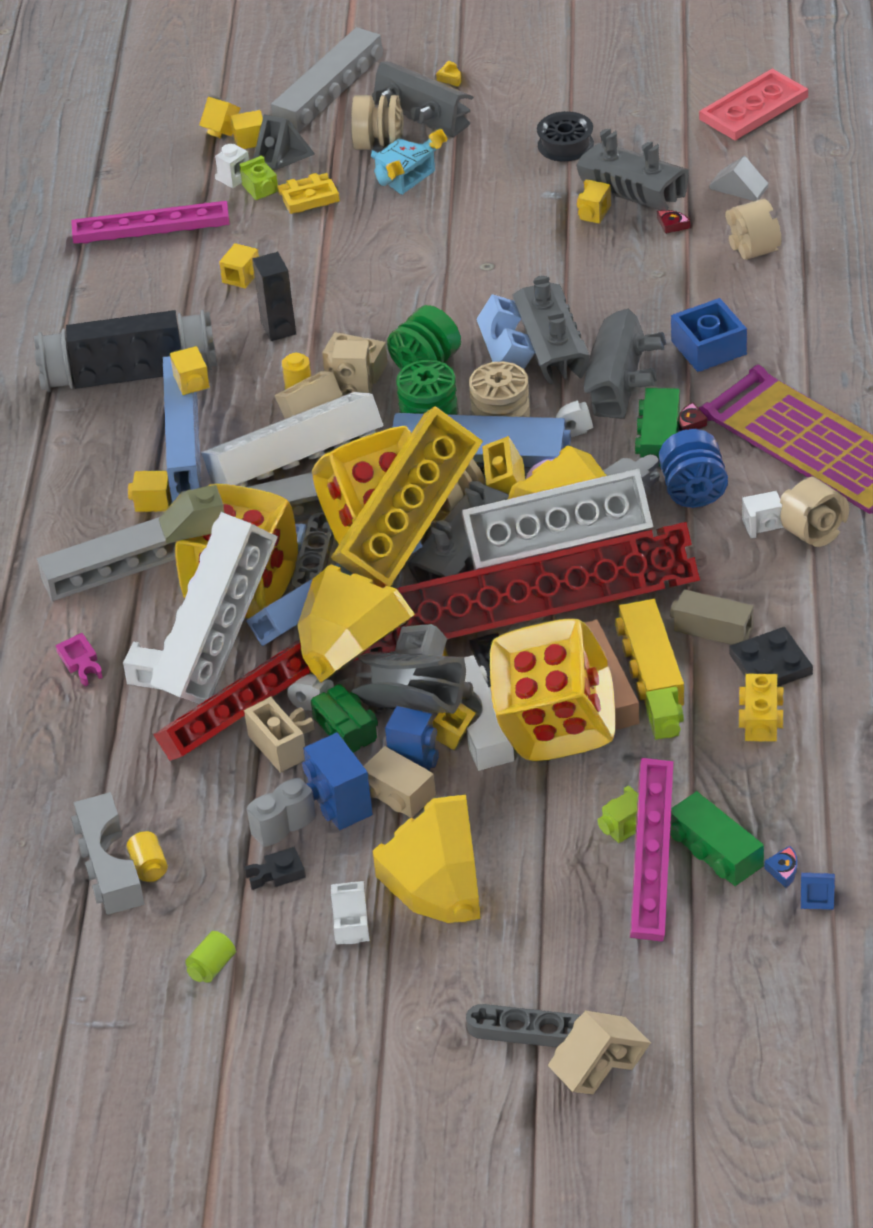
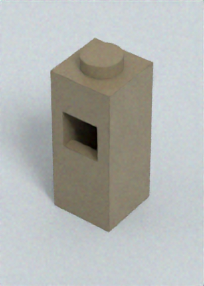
(712, 617)

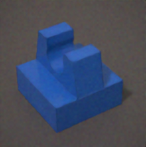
(817, 890)

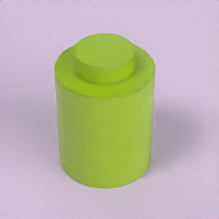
(210, 957)

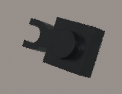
(279, 868)

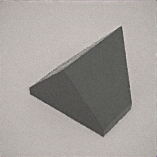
(280, 143)

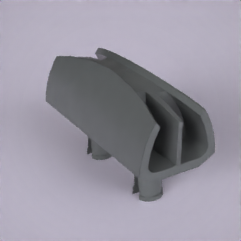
(422, 98)
(634, 175)
(551, 328)
(615, 363)
(448, 548)
(414, 682)

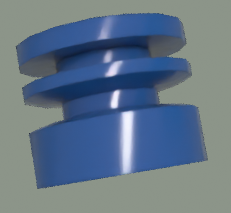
(693, 468)

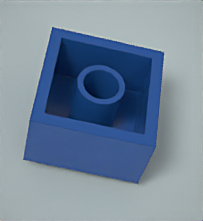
(708, 334)
(337, 781)

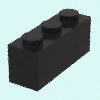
(274, 296)

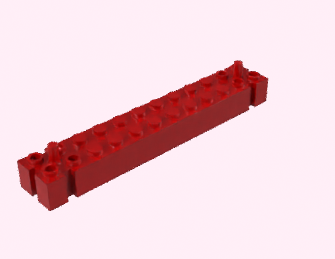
(549, 584)

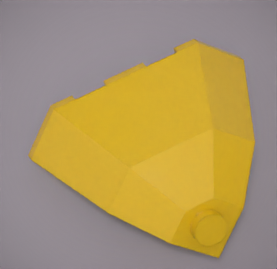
(566, 469)
(345, 619)
(433, 862)

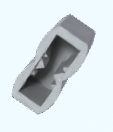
(280, 812)

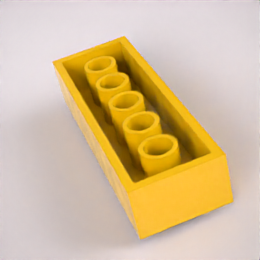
(407, 498)

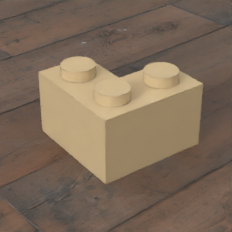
(594, 1048)

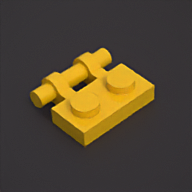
(308, 192)

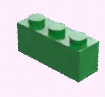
(659, 420)
(716, 839)

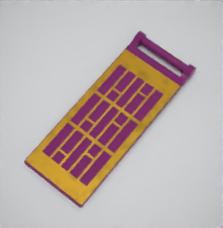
(799, 434)

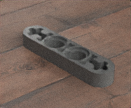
(313, 555)
(528, 1034)

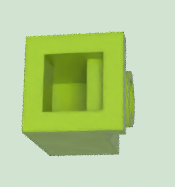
(258, 178)
(664, 712)
(620, 816)

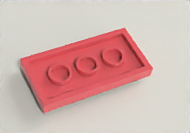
(753, 104)

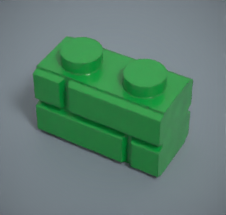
(343, 714)

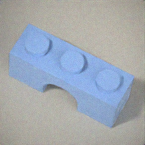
(498, 328)

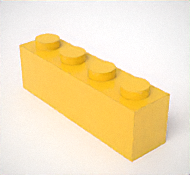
(648, 649)

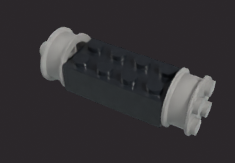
(120, 348)

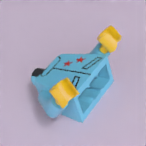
(406, 163)

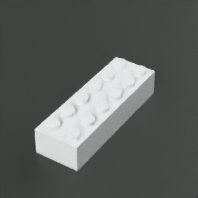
(293, 439)
(557, 519)
(213, 609)

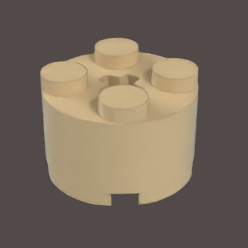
(753, 229)
(813, 511)

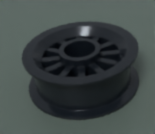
(565, 136)

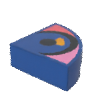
(782, 866)

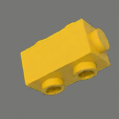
(760, 713)

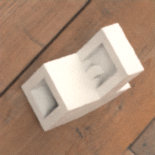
(349, 913)

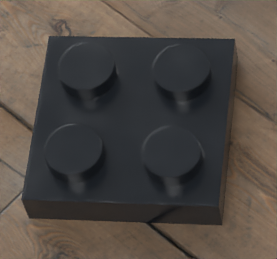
(772, 654)

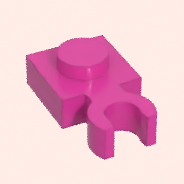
(79, 656)

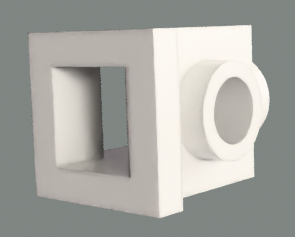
(228, 164)
(761, 513)
(140, 664)

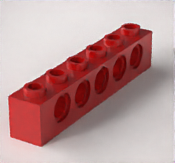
(230, 702)

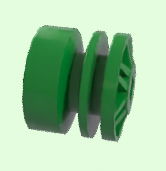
(424, 336)
(425, 386)

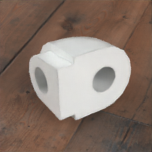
(576, 418)
(305, 689)

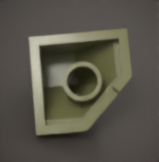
(191, 514)

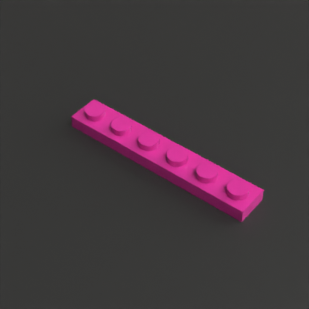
(150, 222)
(651, 850)

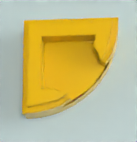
(449, 74)

